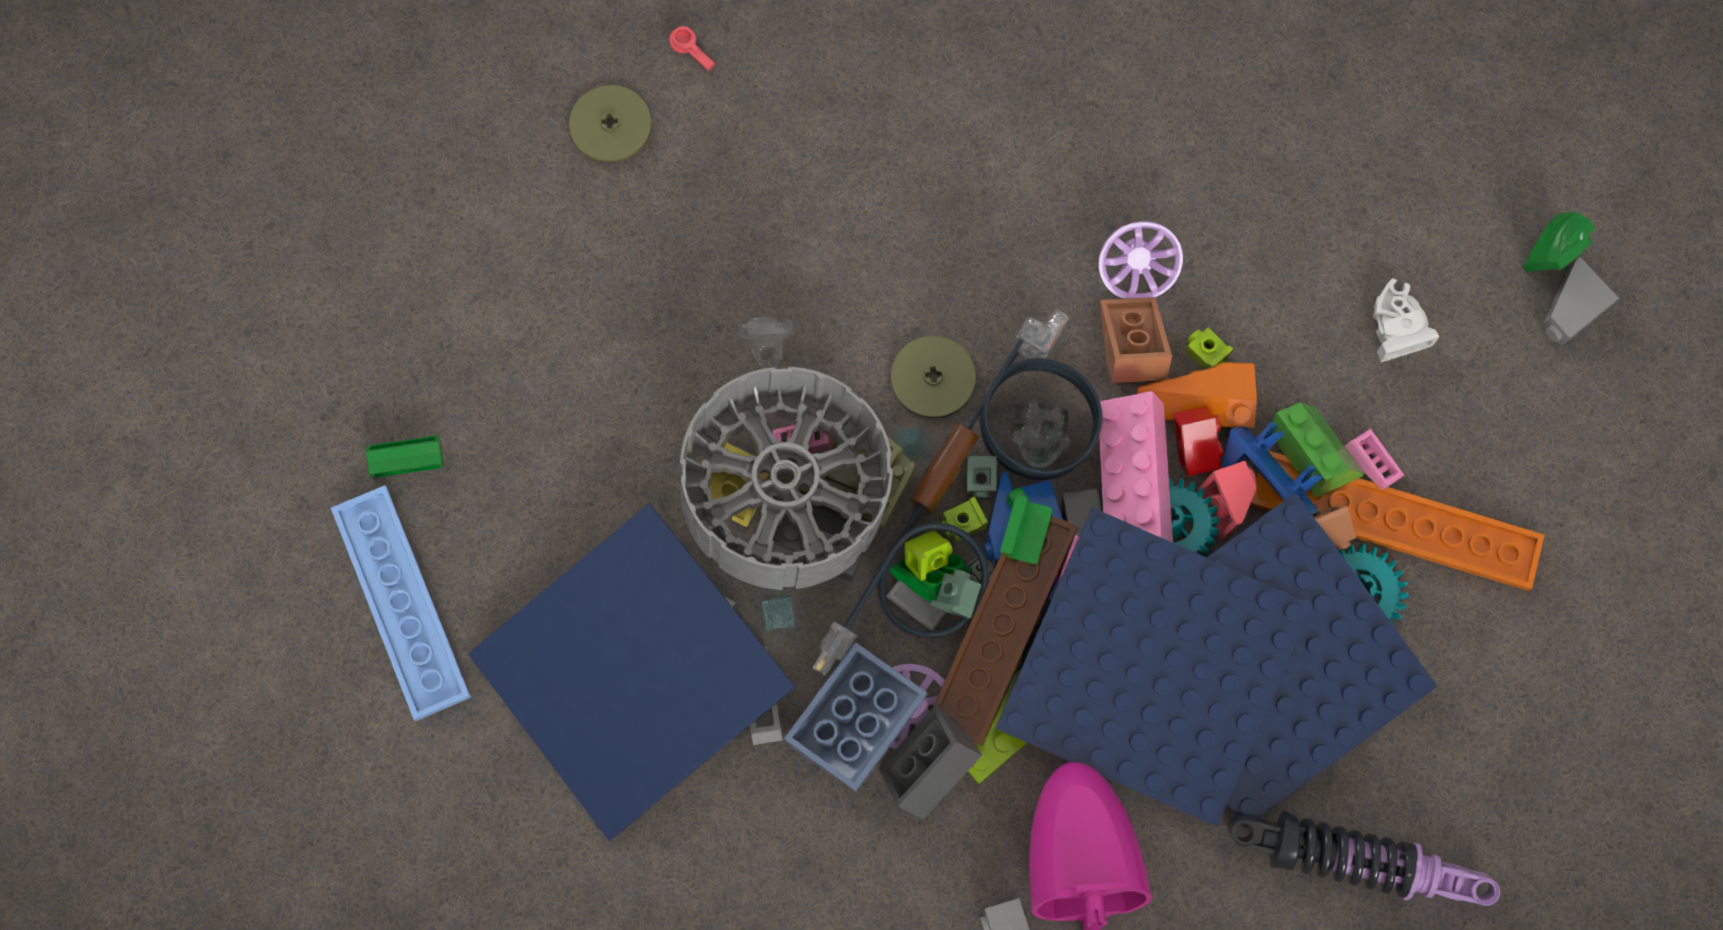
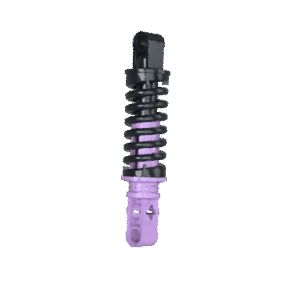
(1361, 858)

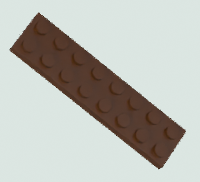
(1001, 633)

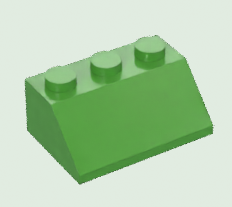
(1313, 443)

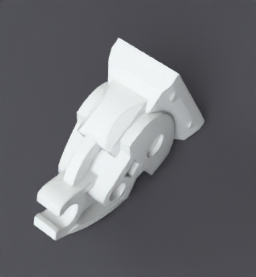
(1401, 323)

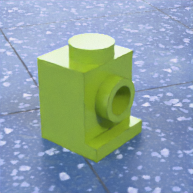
(1204, 357)
(975, 515)
(927, 553)

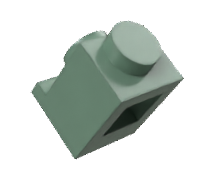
(981, 465)
(957, 594)

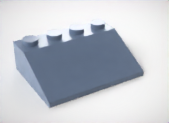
(855, 717)

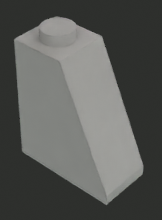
(1577, 302)

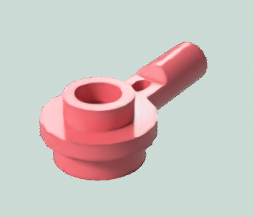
(684, 41)

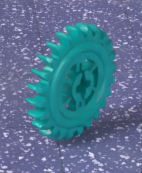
(1199, 513)
(1382, 574)

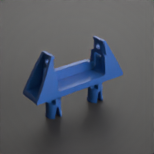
(1244, 446)

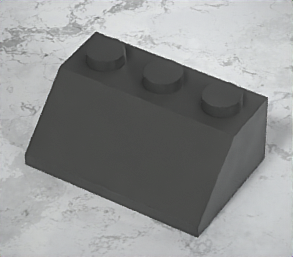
(788, 539)
(929, 763)

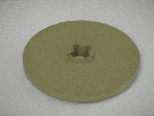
(630, 126)
(918, 392)

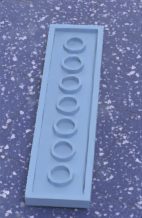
(400, 603)

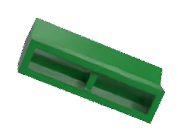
(405, 456)

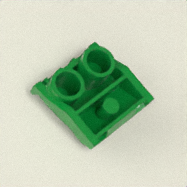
(1560, 242)
(931, 585)

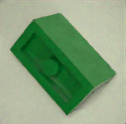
(1026, 530)

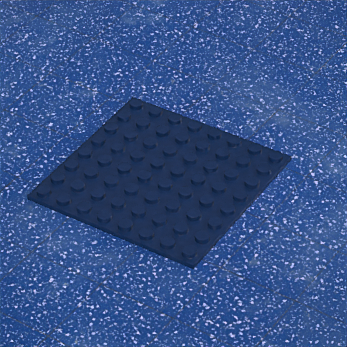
(1154, 666)
(1346, 667)
(631, 671)

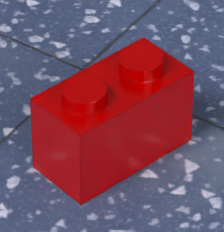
(1197, 440)

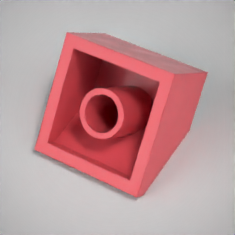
(1232, 494)

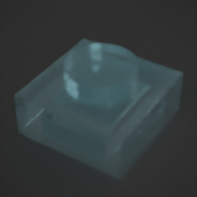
(778, 614)

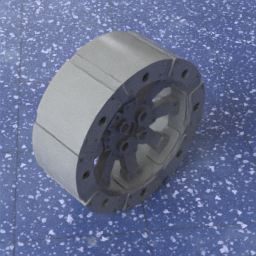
(786, 395)

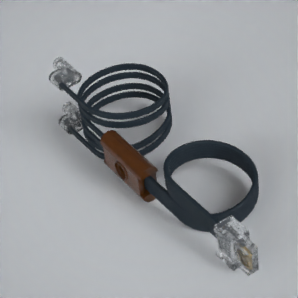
(1035, 346)

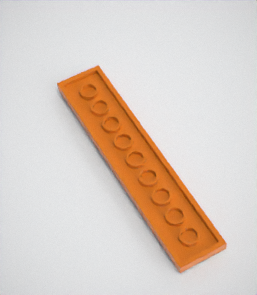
(1425, 529)

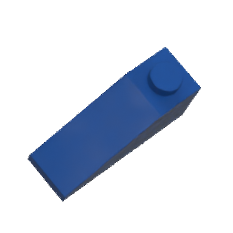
(998, 521)

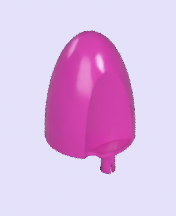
(1084, 851)

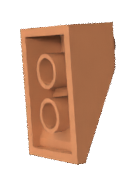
(1135, 340)

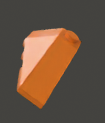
(1224, 389)

